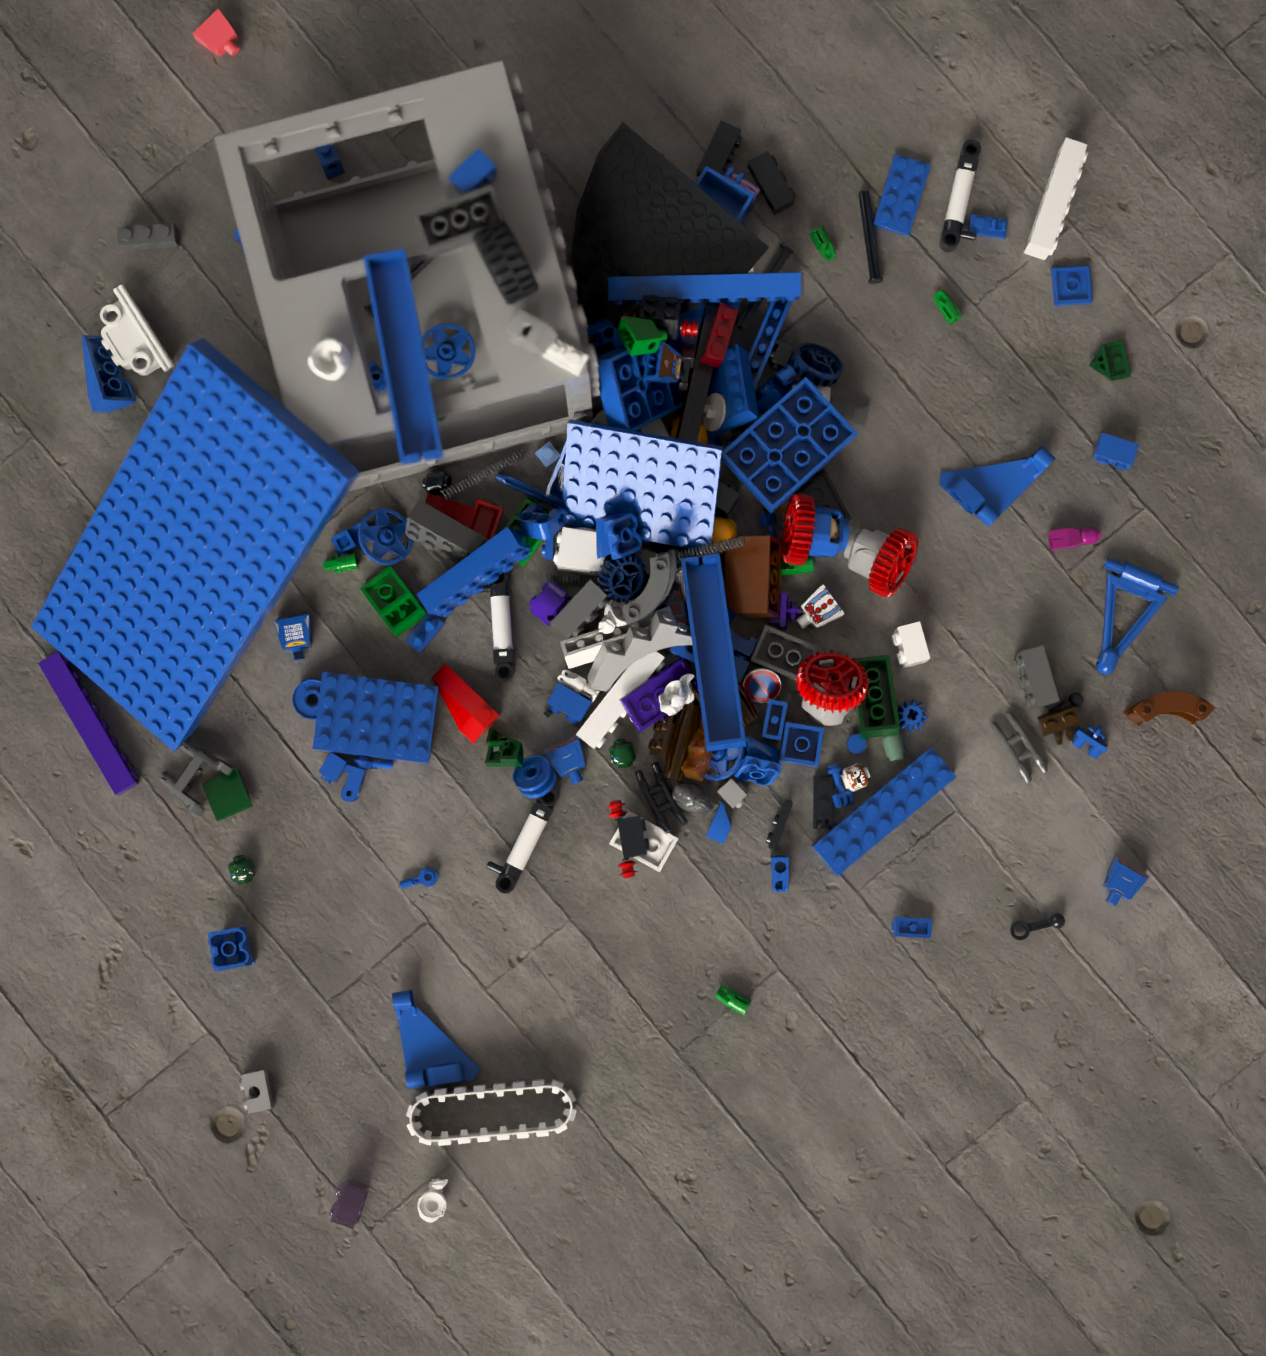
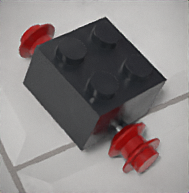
(666, 316)
(631, 837)

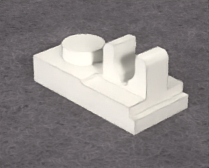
(566, 357)

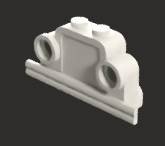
(131, 336)

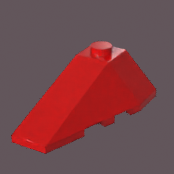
(467, 708)

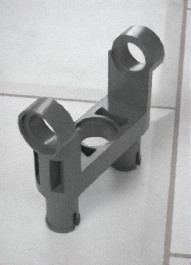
(180, 787)

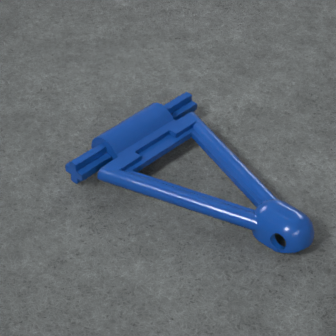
(1137, 582)

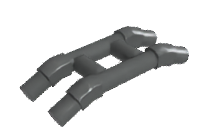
(1020, 735)

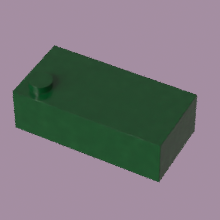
(878, 711)

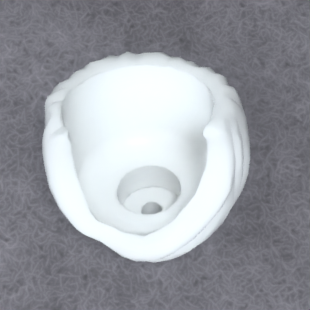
(330, 359)

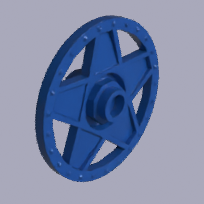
(448, 351)
(385, 536)
(720, 762)

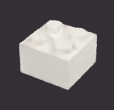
(910, 644)

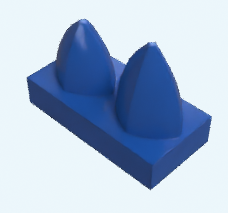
(425, 632)

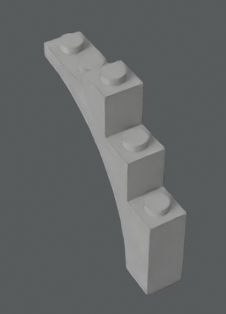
(638, 642)

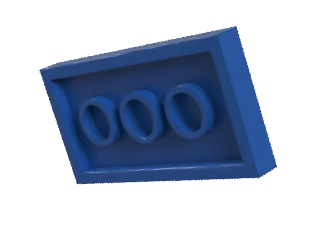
(901, 195)

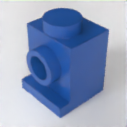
(380, 384)

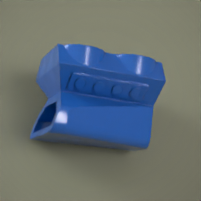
(617, 535)
(759, 763)
(230, 948)

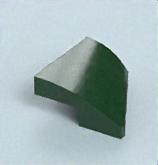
(503, 750)

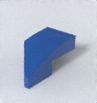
(720, 825)

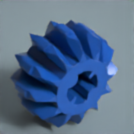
(917, 719)

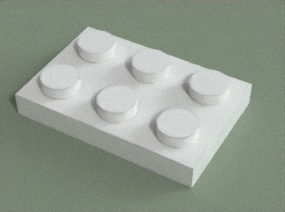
(660, 844)

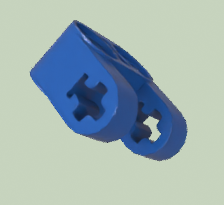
(602, 338)
(539, 525)

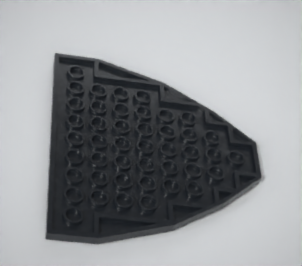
(649, 221)

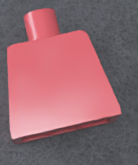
(217, 35)

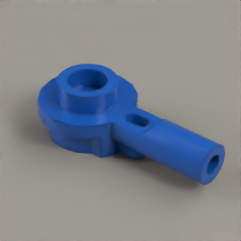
(364, 762)
(427, 877)

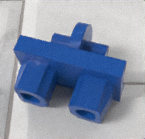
(1082, 736)

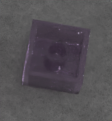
(350, 1203)

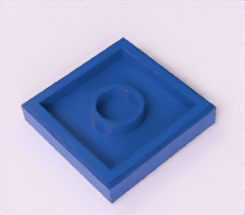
(1071, 285)

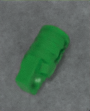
(826, 248)
(947, 307)
(342, 563)
(791, 569)
(733, 999)

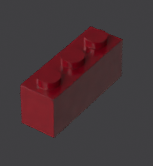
(719, 335)

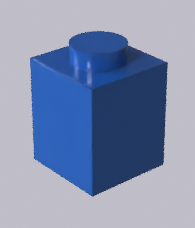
(333, 768)

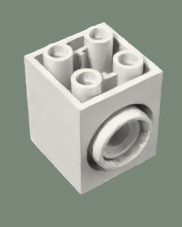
(578, 551)

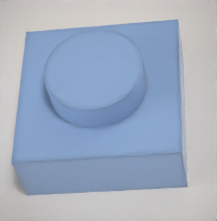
(547, 455)

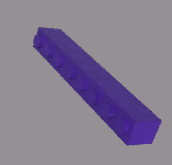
(88, 723)

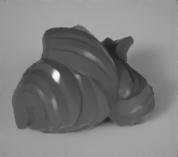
(692, 798)

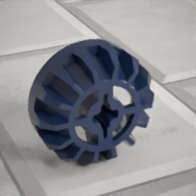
(817, 364)

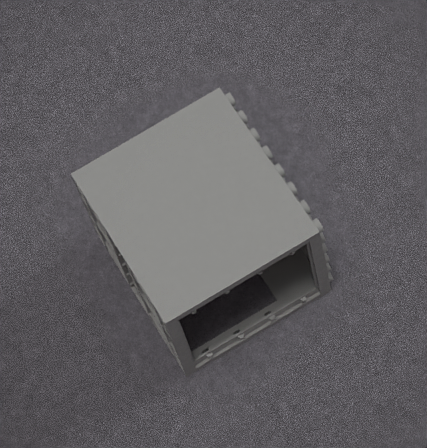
(315, 284)

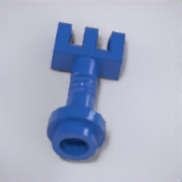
(768, 520)
(842, 798)

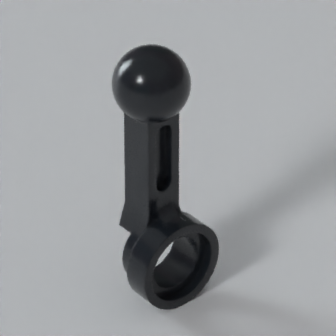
(1056, 921)

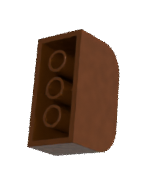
(754, 577)

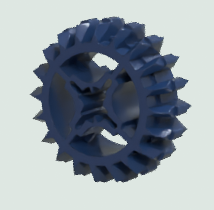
(628, 578)

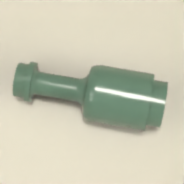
(893, 747)

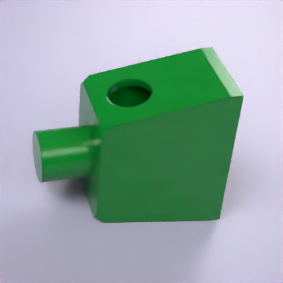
(640, 335)

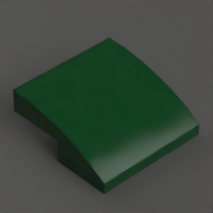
(227, 795)

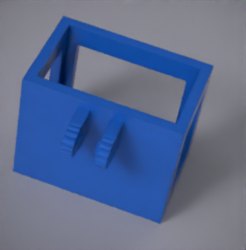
(726, 192)

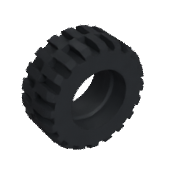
(505, 261)

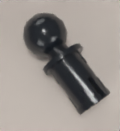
(1075, 698)

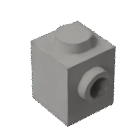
(733, 793)

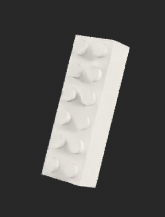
(1056, 199)

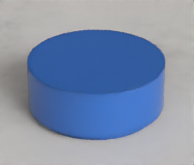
(855, 744)

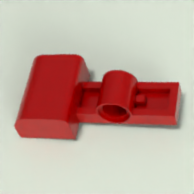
(482, 518)

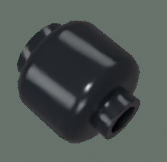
(436, 481)

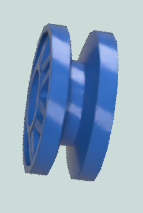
(301, 695)
(535, 776)

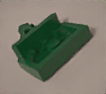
(1111, 361)

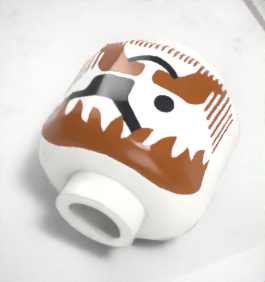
(855, 777)

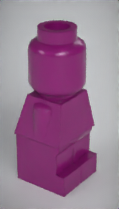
(1072, 537)

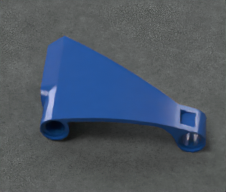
(427, 1051)

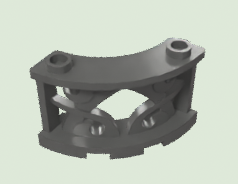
(660, 583)

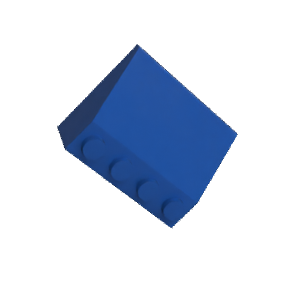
(735, 384)

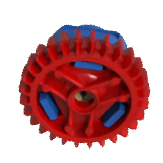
(812, 530)

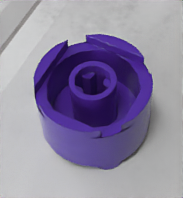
(549, 602)

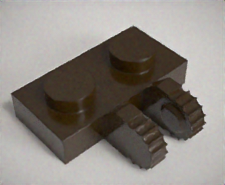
(1059, 720)

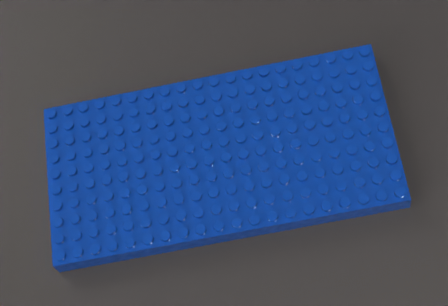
(192, 543)

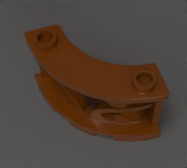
(1178, 704)

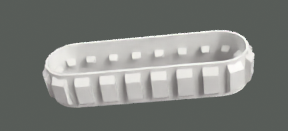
(484, 1135)

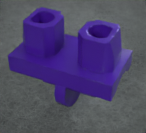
(784, 611)

